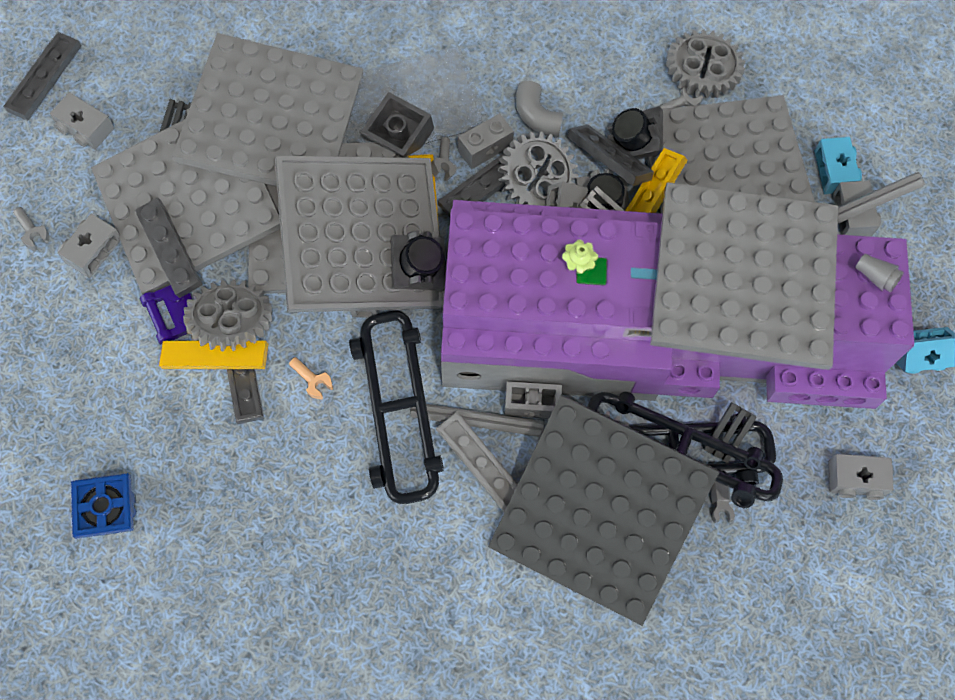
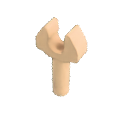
(312, 379)

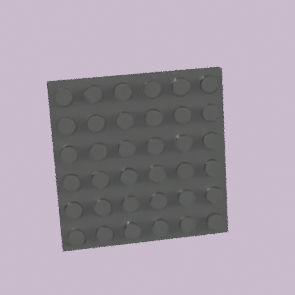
(603, 509)

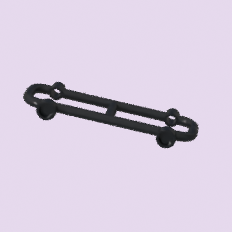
(738, 469)
(383, 474)
(743, 492)

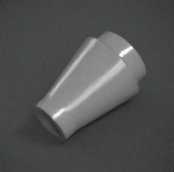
(881, 273)

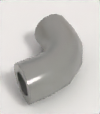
(532, 111)

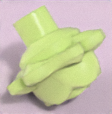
(580, 256)

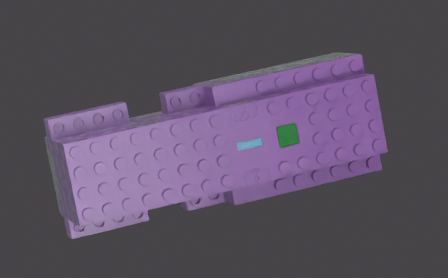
(531, 320)

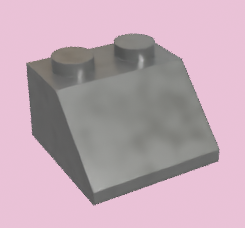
(399, 126)

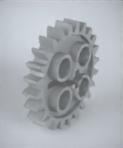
(723, 67)
(520, 159)
(227, 315)

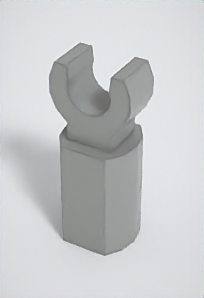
(721, 498)

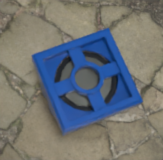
(104, 507)

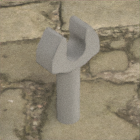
(683, 100)
(443, 161)
(30, 230)

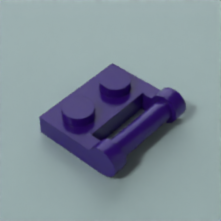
(175, 308)

